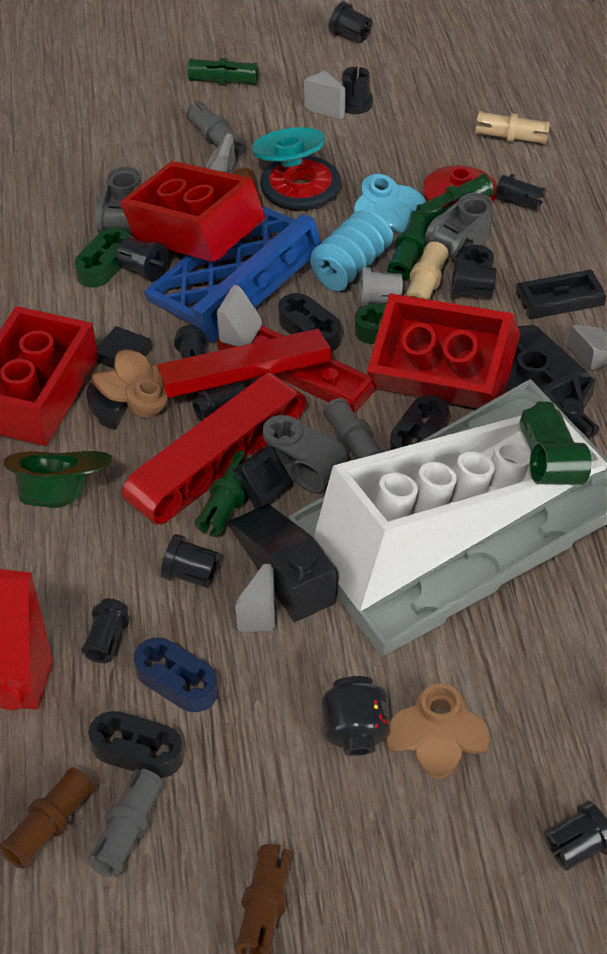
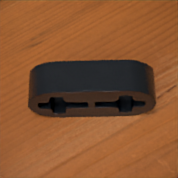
(313, 317)
(411, 423)
(137, 741)

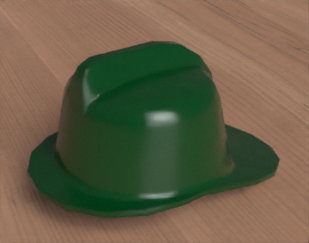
(53, 478)

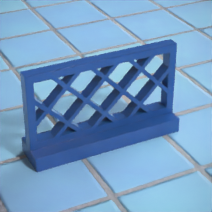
(258, 277)

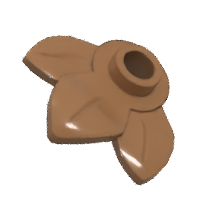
(133, 383)
(436, 736)

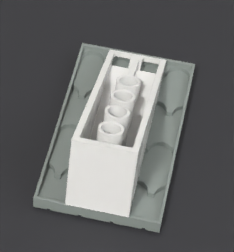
(447, 520)

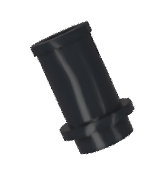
(518, 192)
(190, 341)
(209, 402)
(109, 619)

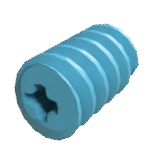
(350, 248)

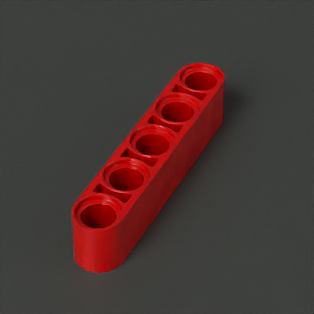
(203, 453)

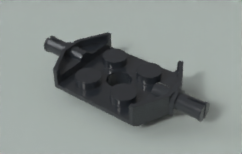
(559, 377)

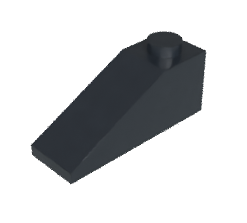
(301, 569)

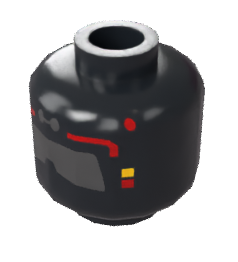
(356, 715)

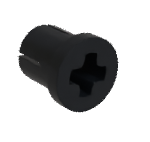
(350, 23)
(357, 91)
(147, 258)
(472, 280)
(189, 562)
(578, 836)

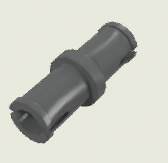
(213, 126)
(352, 432)
(125, 823)

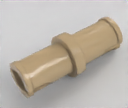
(512, 127)
(427, 273)

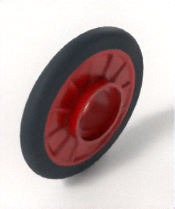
(322, 186)

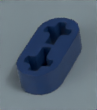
(171, 681)

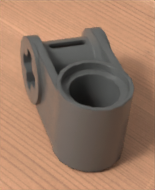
(119, 184)
(462, 224)
(306, 453)

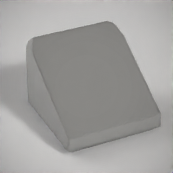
(324, 95)
(223, 157)
(237, 318)
(588, 345)
(257, 603)

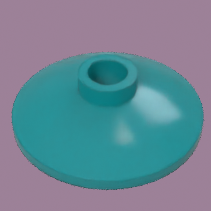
(288, 145)

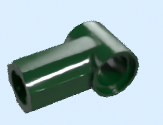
(554, 454)

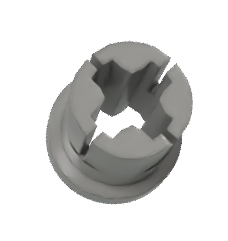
(376, 286)

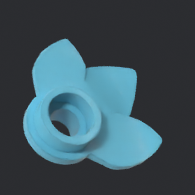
(388, 200)

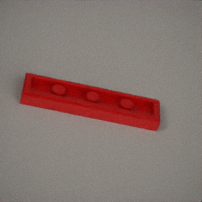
(243, 362)
(323, 380)

